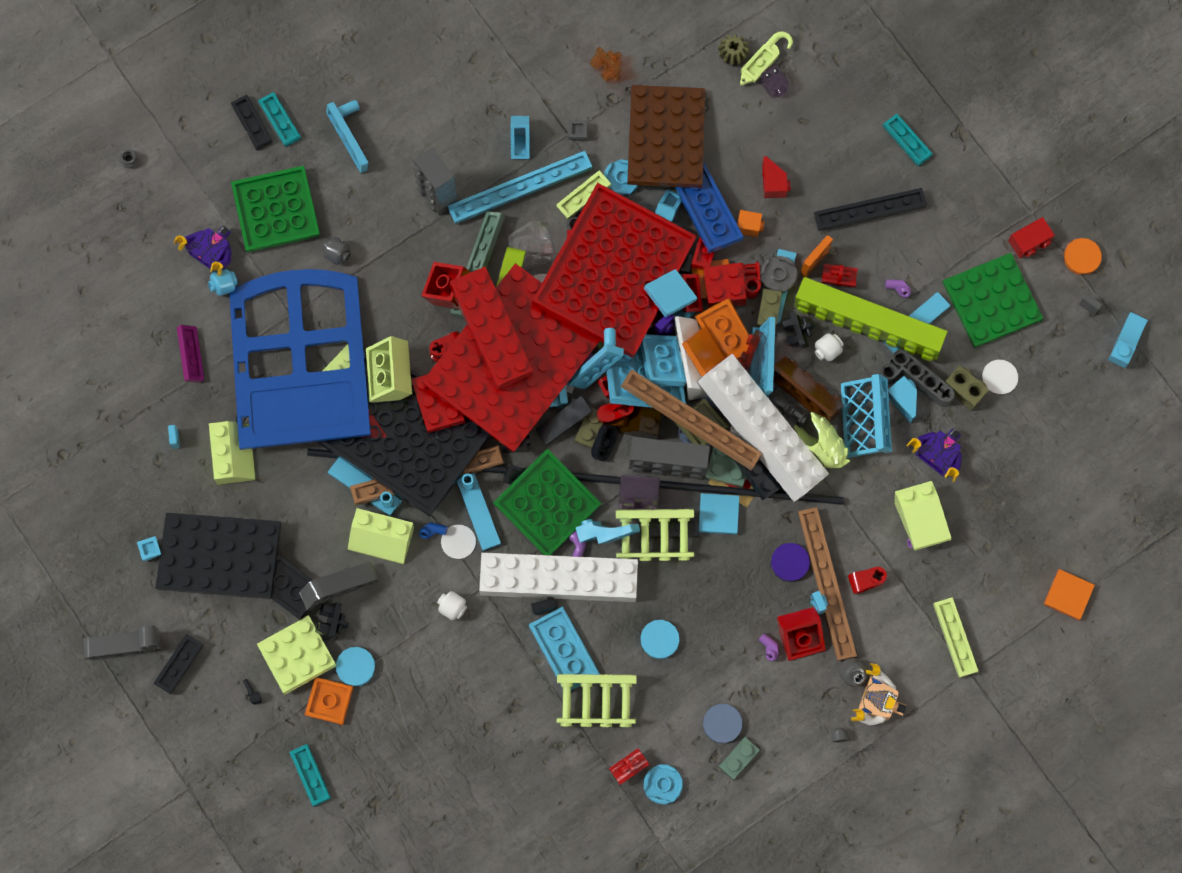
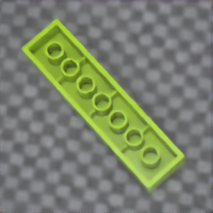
(869, 319)

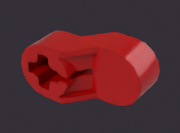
(606, 412)

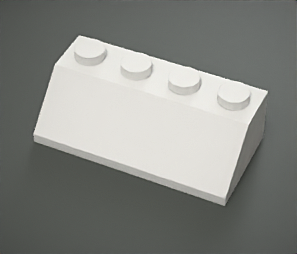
(685, 329)

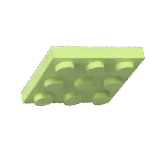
(296, 655)

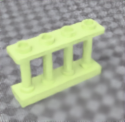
(664, 517)
(587, 682)

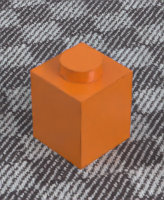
(750, 223)

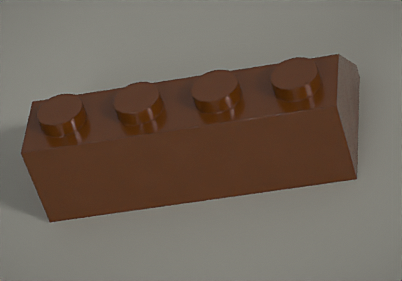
(805, 390)

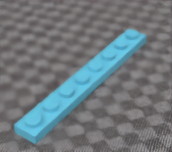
(519, 187)

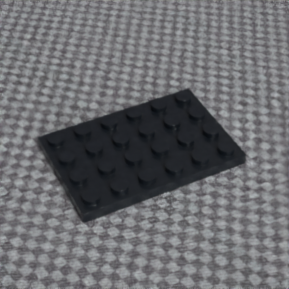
(218, 555)

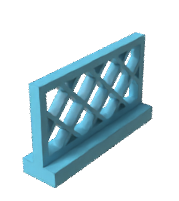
(763, 362)
(880, 411)

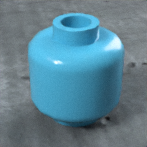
(224, 283)

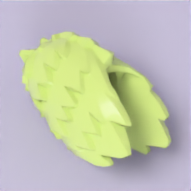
(829, 447)

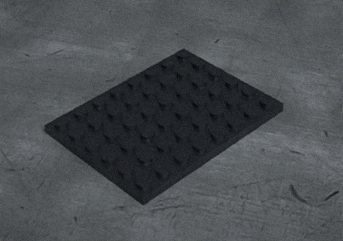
(410, 460)

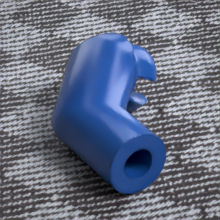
(431, 529)

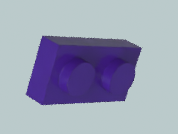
(665, 326)

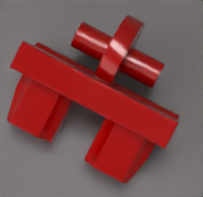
(839, 275)
(629, 766)

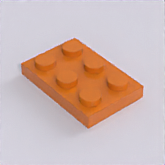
(725, 328)

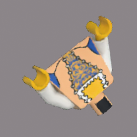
(878, 699)

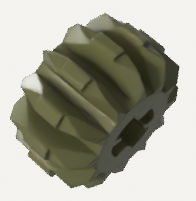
(730, 54)

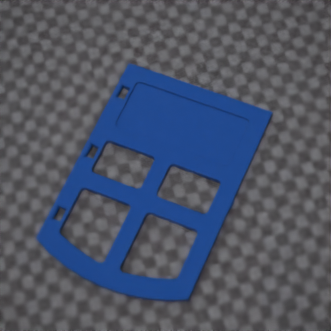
(302, 404)

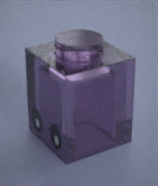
(774, 82)

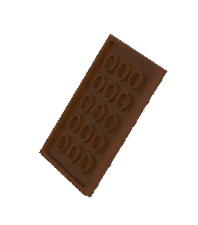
(666, 136)

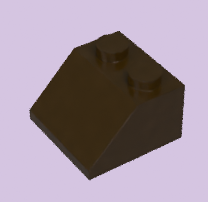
(642, 423)

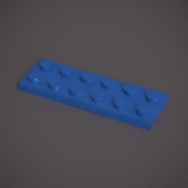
(710, 214)

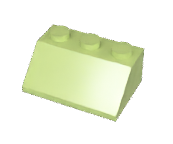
(388, 370)
(230, 462)
(380, 536)

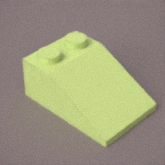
(922, 515)

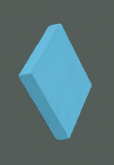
(670, 293)
(718, 514)

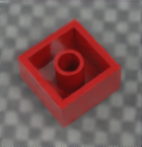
(724, 283)
(437, 286)

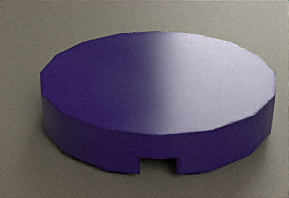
(790, 562)

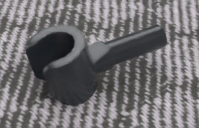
(255, 698)

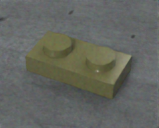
(769, 306)
(588, 430)

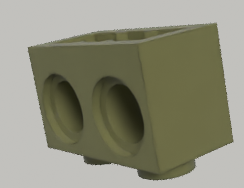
(962, 391)

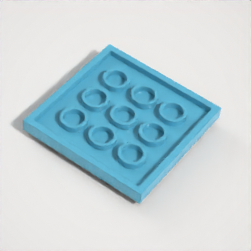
(618, 372)

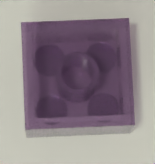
(638, 492)

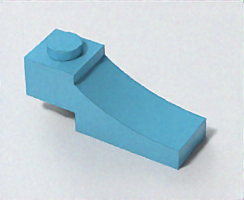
(1127, 340)
(594, 530)

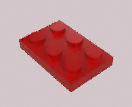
(434, 410)

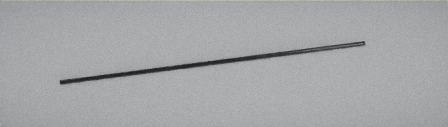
(663, 484)

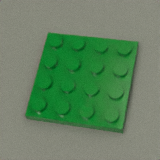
(275, 209)
(992, 300)
(546, 503)

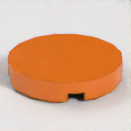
(1082, 256)

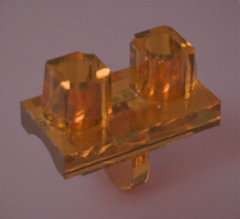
(609, 61)

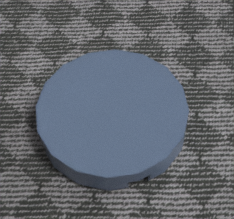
(722, 723)

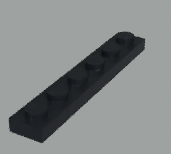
(870, 209)

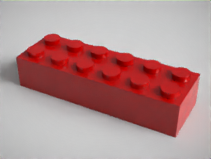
(491, 328)

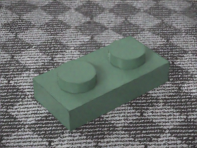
(739, 758)

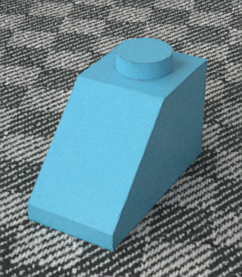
(520, 137)
(669, 205)
(903, 397)

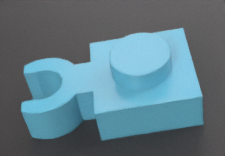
(819, 602)

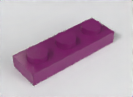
(190, 353)

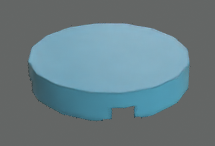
(617, 175)
(659, 639)
(355, 666)
(663, 784)

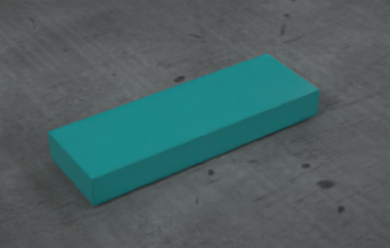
(279, 119)
(907, 139)
(310, 775)

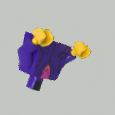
(208, 248)
(939, 452)

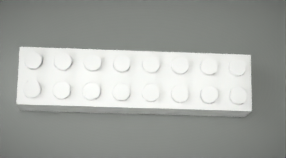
(763, 427)
(558, 577)

